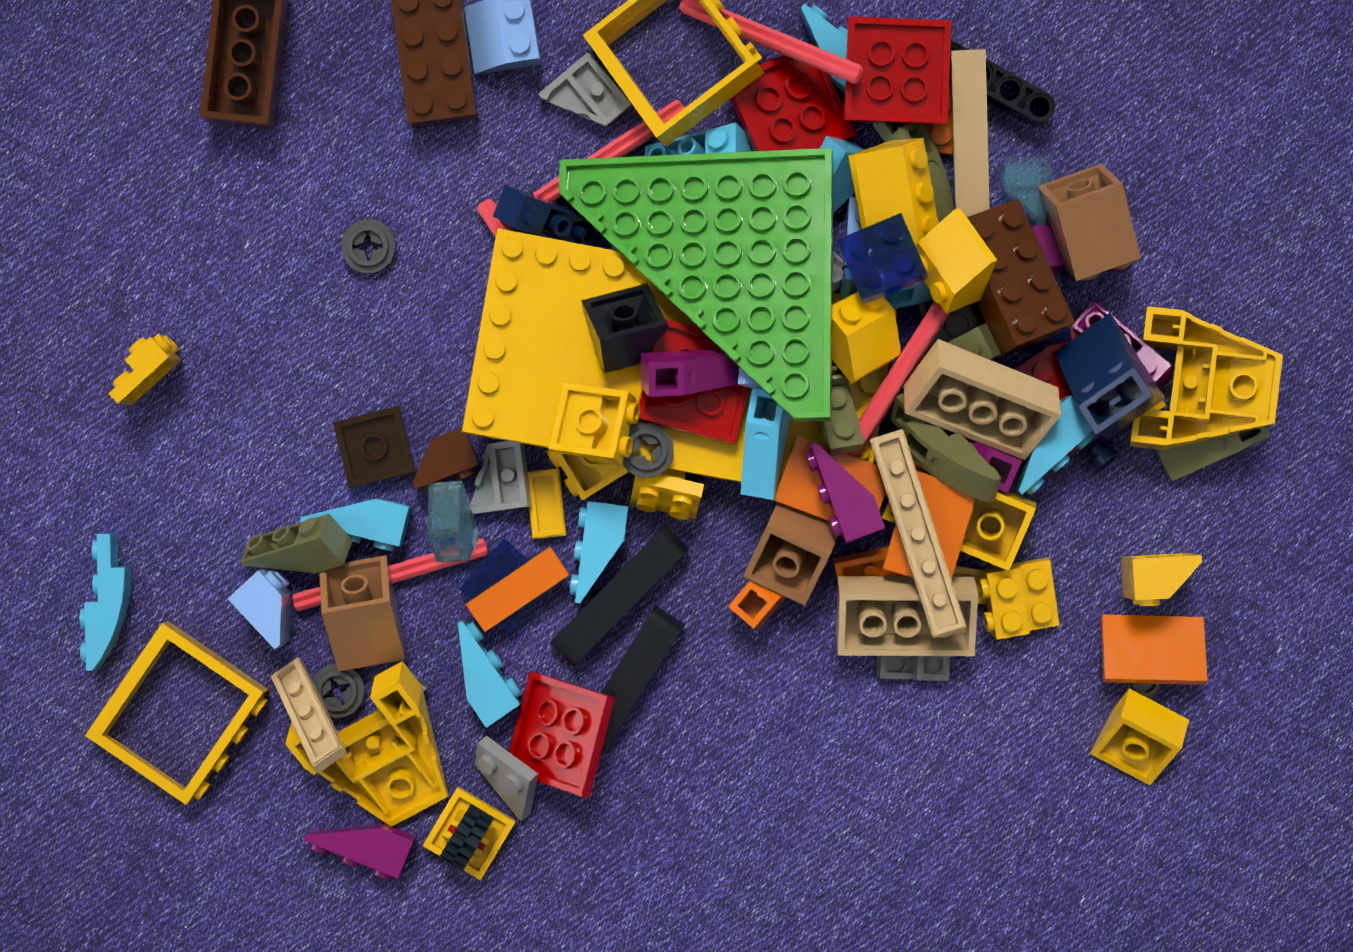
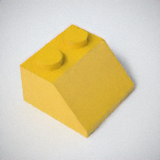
(955, 262)
(863, 336)
(1156, 576)
(1140, 737)

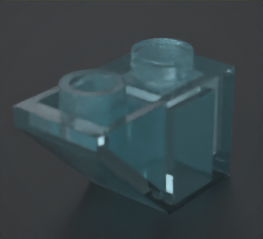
(1020, 180)
(451, 522)

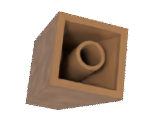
(1090, 222)
(791, 553)
(361, 614)

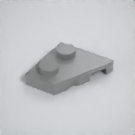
(587, 93)
(508, 776)

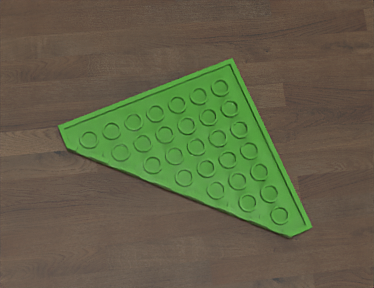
(735, 249)

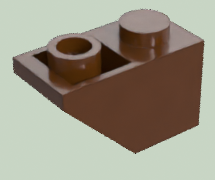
(446, 457)

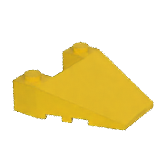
(1218, 383)
(390, 753)

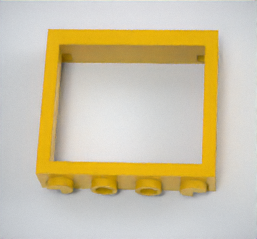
(633, 12)
(133, 680)

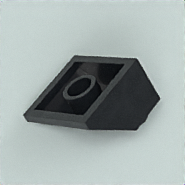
(623, 326)

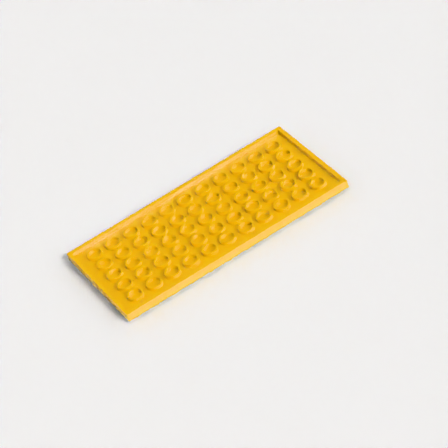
(539, 338)

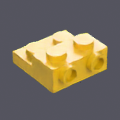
(151, 362)
(594, 423)
(586, 476)
(1018, 598)

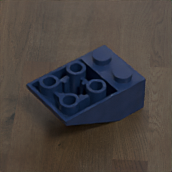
(1107, 377)

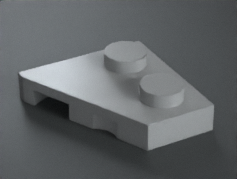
(502, 480)

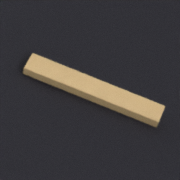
(969, 130)
(917, 533)

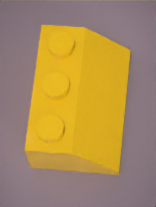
(895, 181)

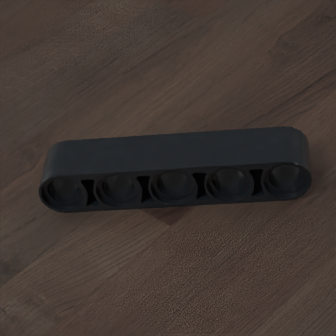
(1025, 93)
(619, 595)
(639, 666)

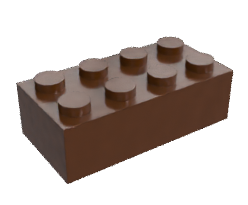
(244, 62)
(435, 62)
(1022, 294)

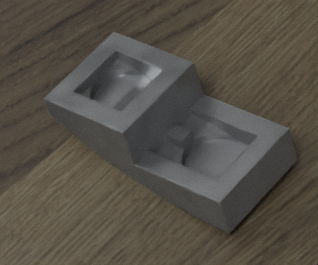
(913, 667)

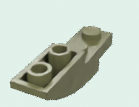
(938, 175)
(843, 431)
(947, 457)

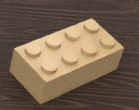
(981, 399)
(888, 618)

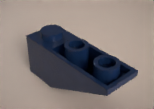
(543, 217)

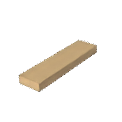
(308, 715)

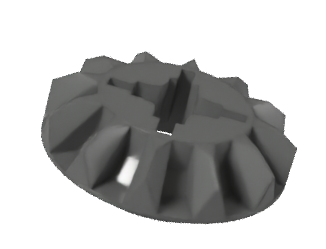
(357, 235)
(660, 457)
(352, 696)

